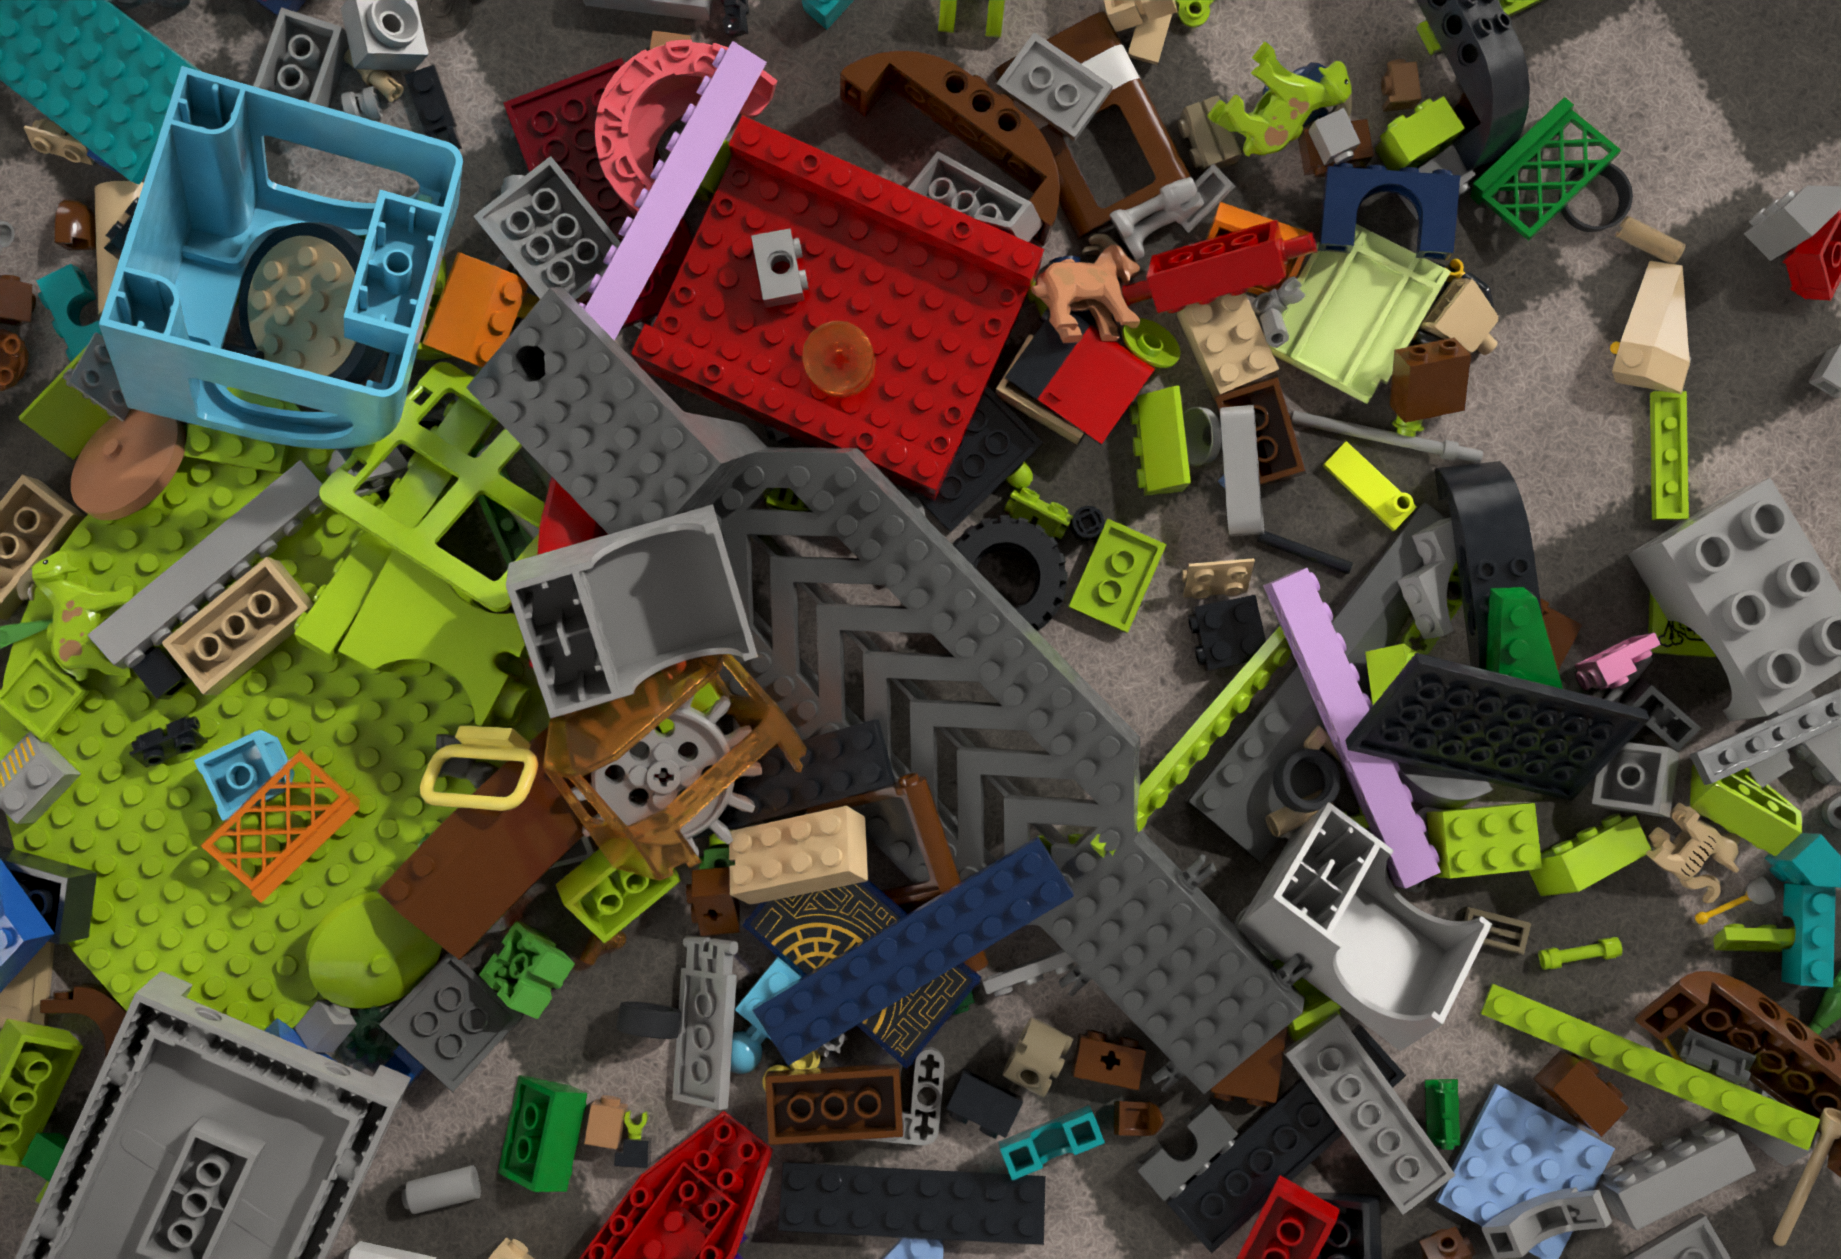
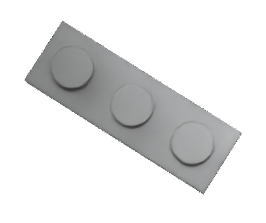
(1029, 972)

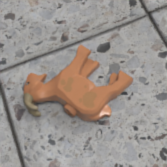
(1089, 287)

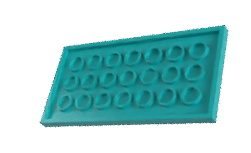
(91, 75)

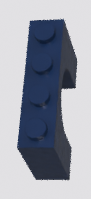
(1431, 194)

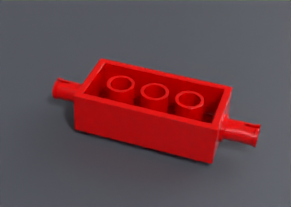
(1218, 267)

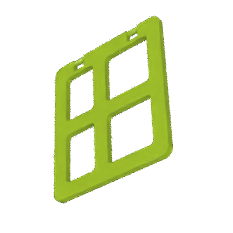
(475, 476)

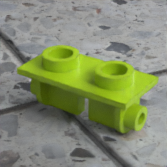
(1049, 515)

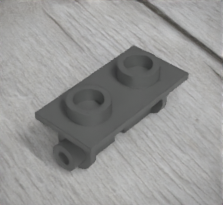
(1713, 1054)

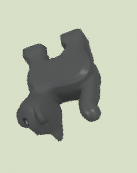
(464, 768)

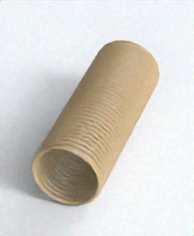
(1653, 239)
(1289, 818)

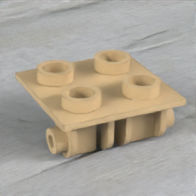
(1217, 578)

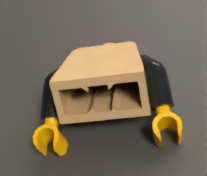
(1461, 312)

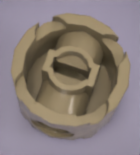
(1037, 1057)

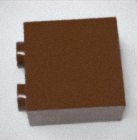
(1430, 380)

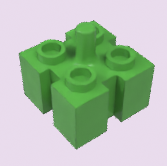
(527, 970)

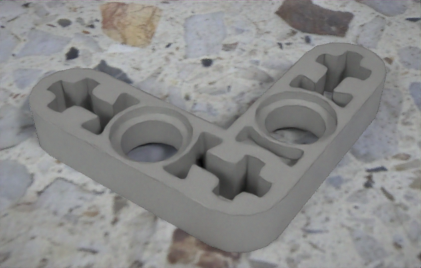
(910, 1119)

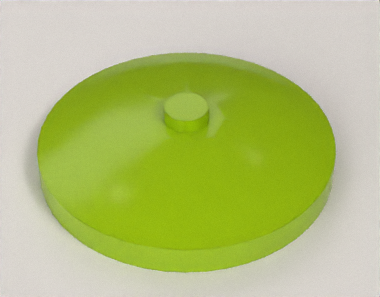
(368, 953)

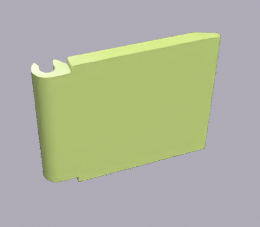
(1358, 312)

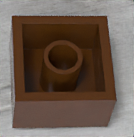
(1582, 1093)

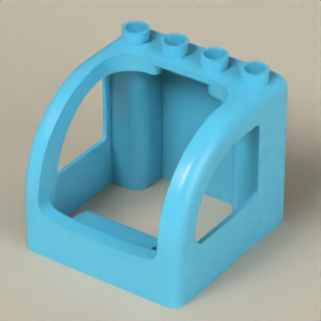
(205, 217)

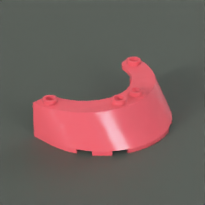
(646, 100)

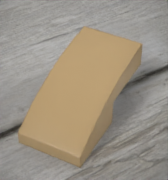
(1149, 39)

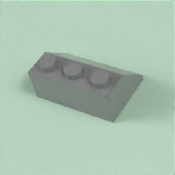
(1793, 219)

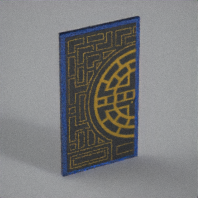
(825, 923)

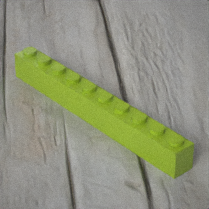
(409, 504)

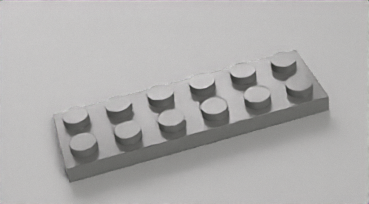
(1369, 1113)

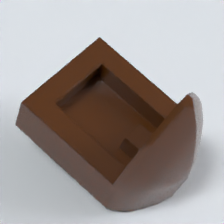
(1137, 1118)

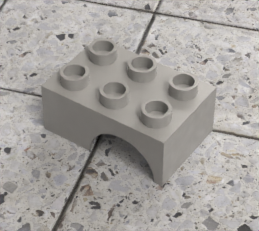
(1752, 594)
(627, 607)
(1357, 933)

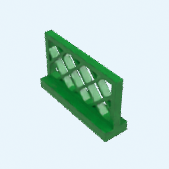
(1520, 158)

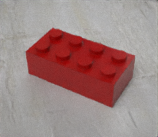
(1290, 1225)

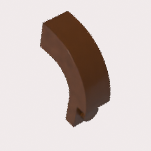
(91, 1001)

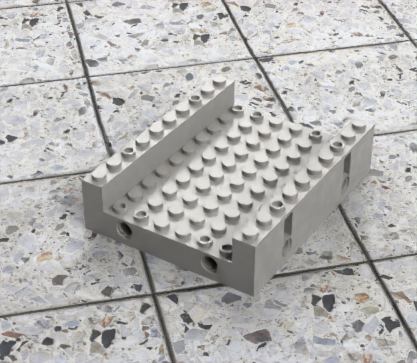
(211, 1142)

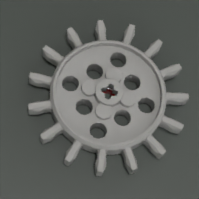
(682, 770)

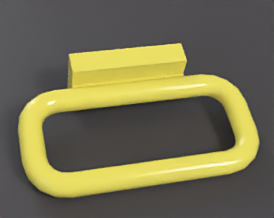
(488, 744)

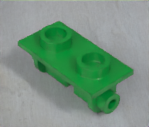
(1442, 1112)

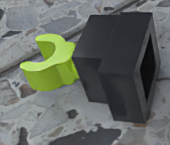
(636, 1149)

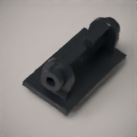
(154, 747)

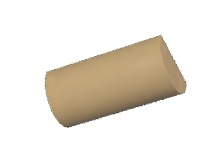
(110, 205)

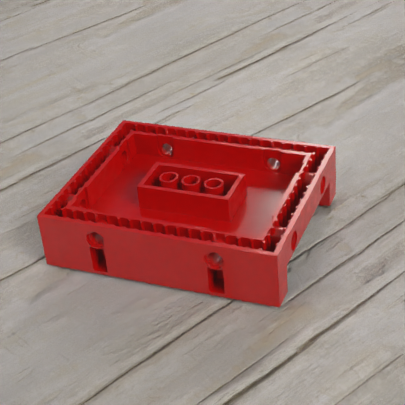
(904, 269)

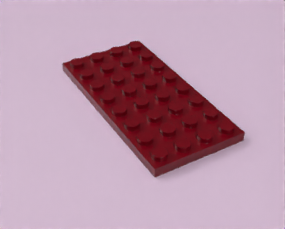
(562, 125)

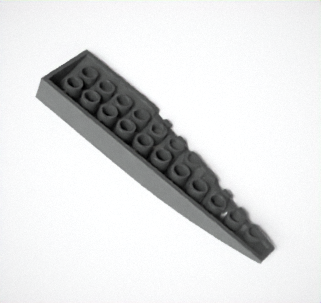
(1239, 785)

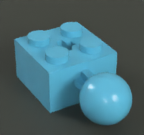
(747, 1044)

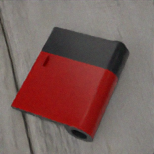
(1080, 381)

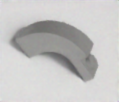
(1542, 1217)

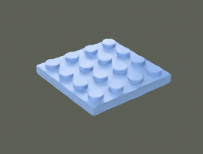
(1519, 1155)

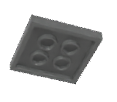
(450, 1021)

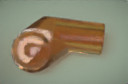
(595, 946)

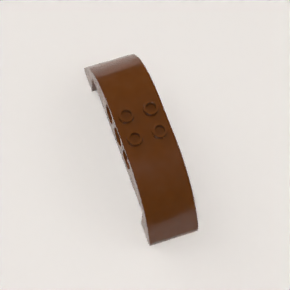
(967, 111)
(1790, 1057)

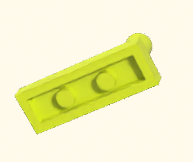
(1370, 486)

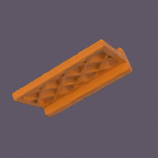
(298, 849)

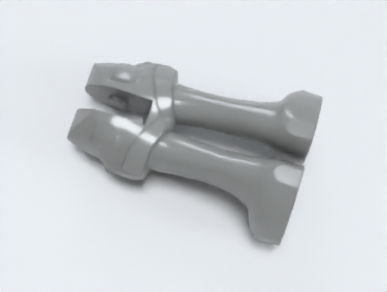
(1174, 204)

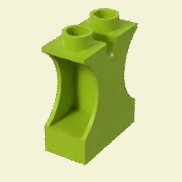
(424, 619)

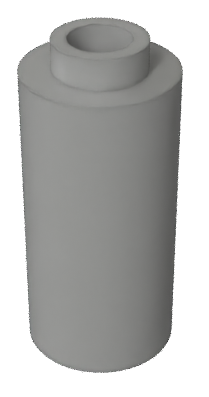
(441, 1190)

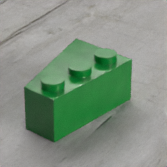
(1519, 638)

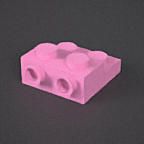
(1615, 663)

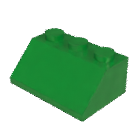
(542, 1134)

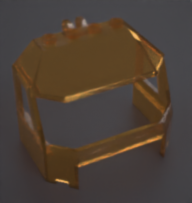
(606, 731)

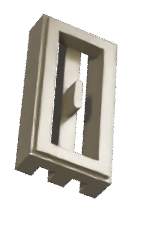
(1523, 937)

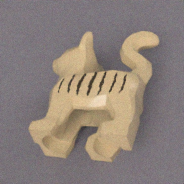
(1691, 849)

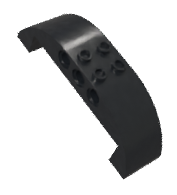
(1490, 69)
(1489, 542)

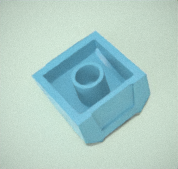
(241, 769)

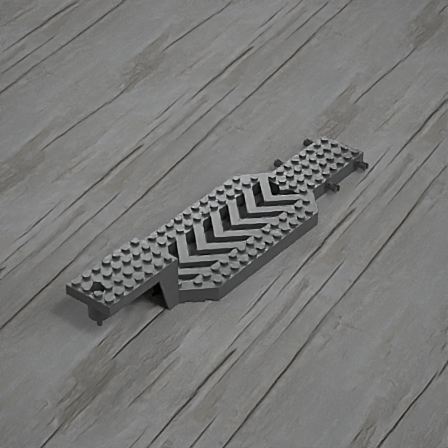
(1134, 914)

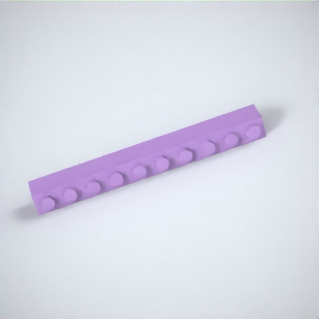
(673, 187)
(1341, 708)

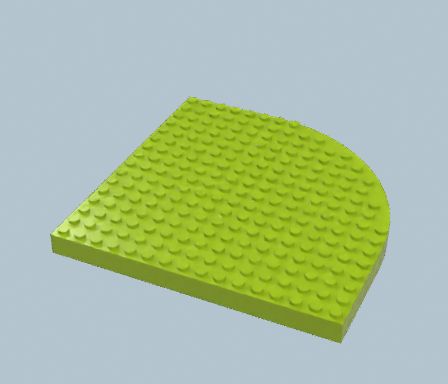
(142, 828)

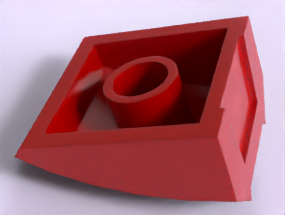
(1816, 262)

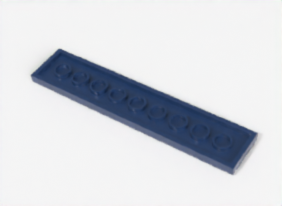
(913, 950)

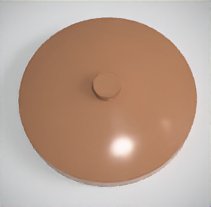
(127, 464)

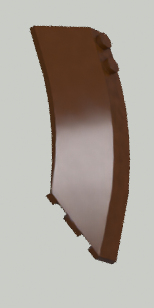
(485, 858)

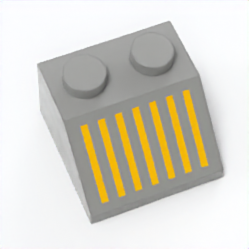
(33, 779)

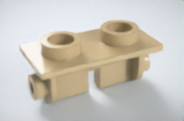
(49, 138)

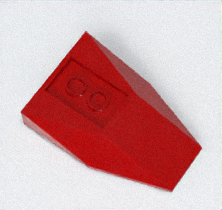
(689, 1200)

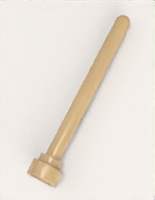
(1830, 1130)

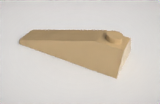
(1656, 334)

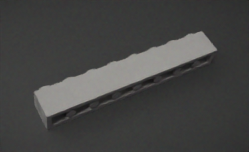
(209, 567)

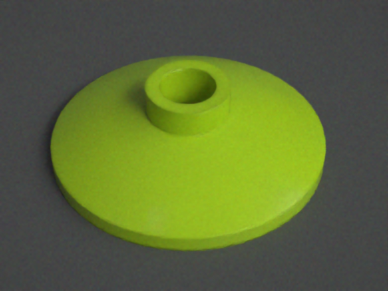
(1152, 343)

